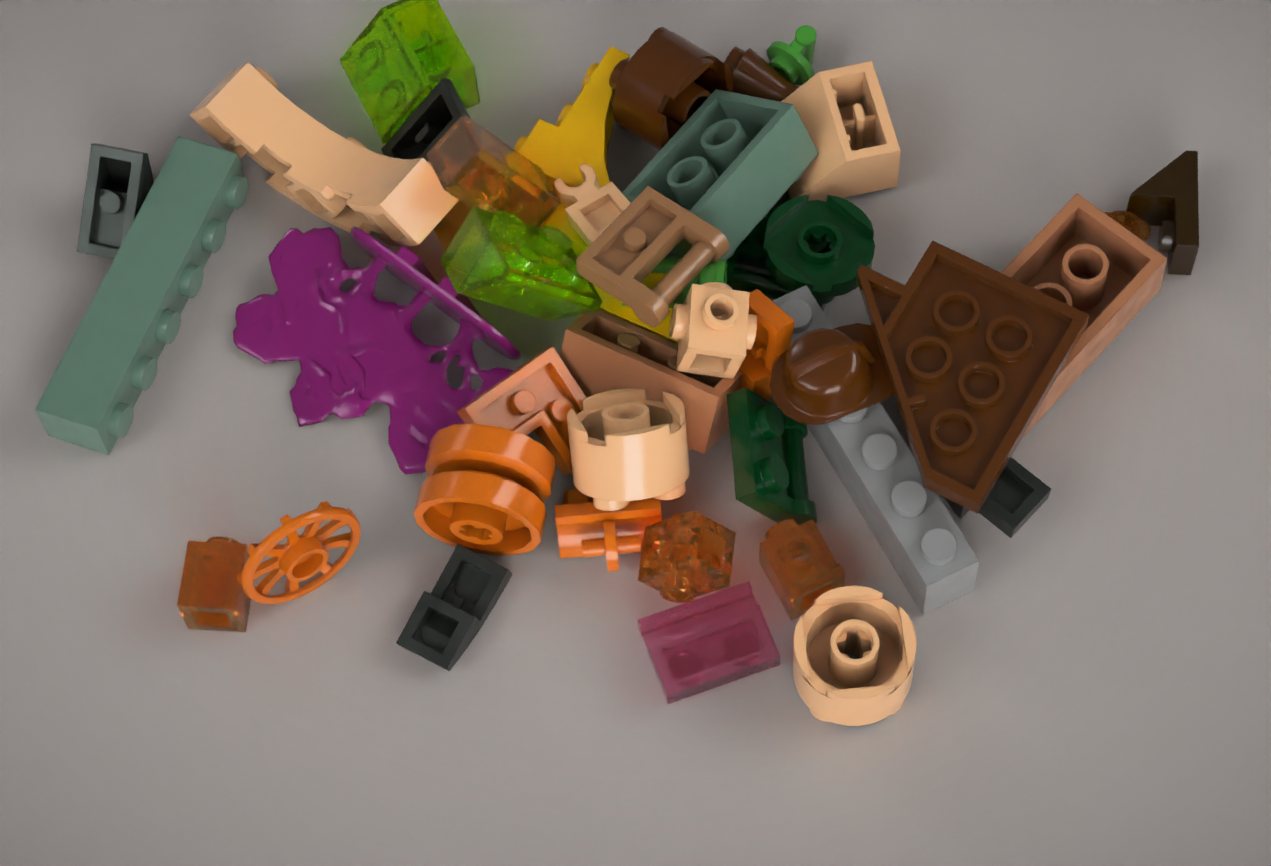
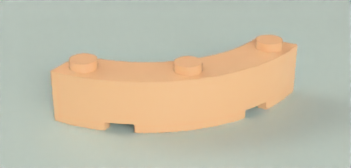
(319, 167)

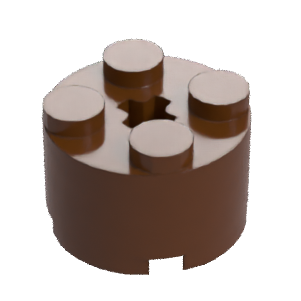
(664, 86)

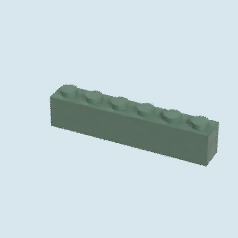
(143, 296)

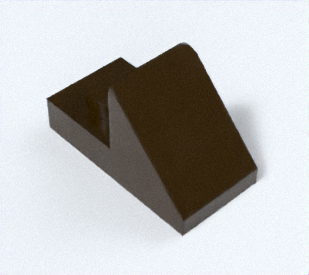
(1172, 203)

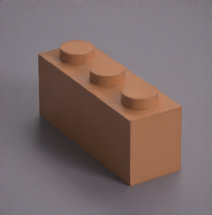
(616, 355)

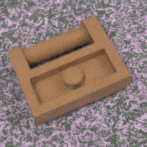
(639, 242)

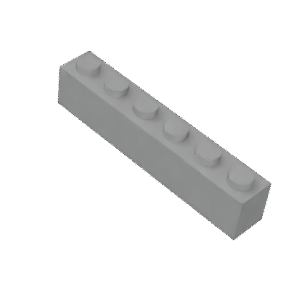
(889, 490)

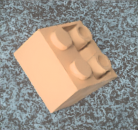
(850, 131)

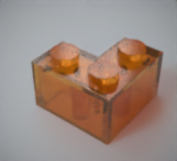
(487, 176)

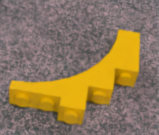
(581, 138)

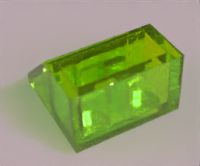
(403, 59)
(518, 267)

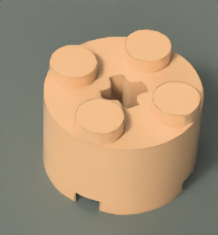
(629, 448)
(847, 688)

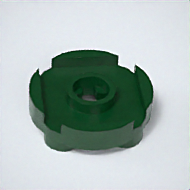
(828, 273)

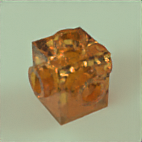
(686, 556)

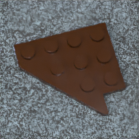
(966, 364)

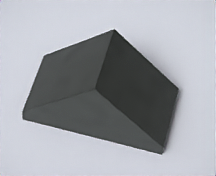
(427, 123)

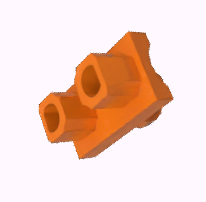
(595, 532)

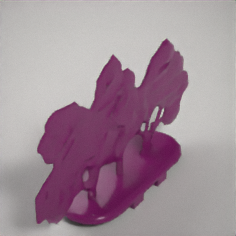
(363, 347)

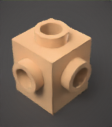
(713, 330)

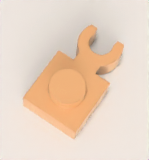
(589, 206)

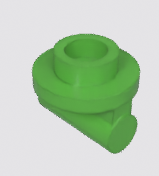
(796, 58)

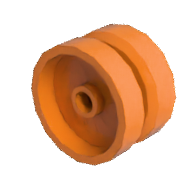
(485, 489)

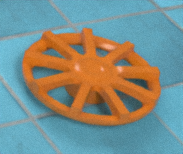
(301, 554)

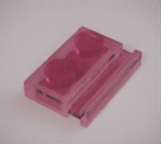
(708, 642)

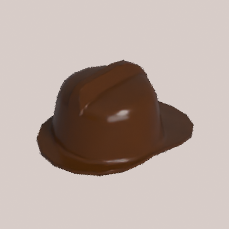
(830, 374)

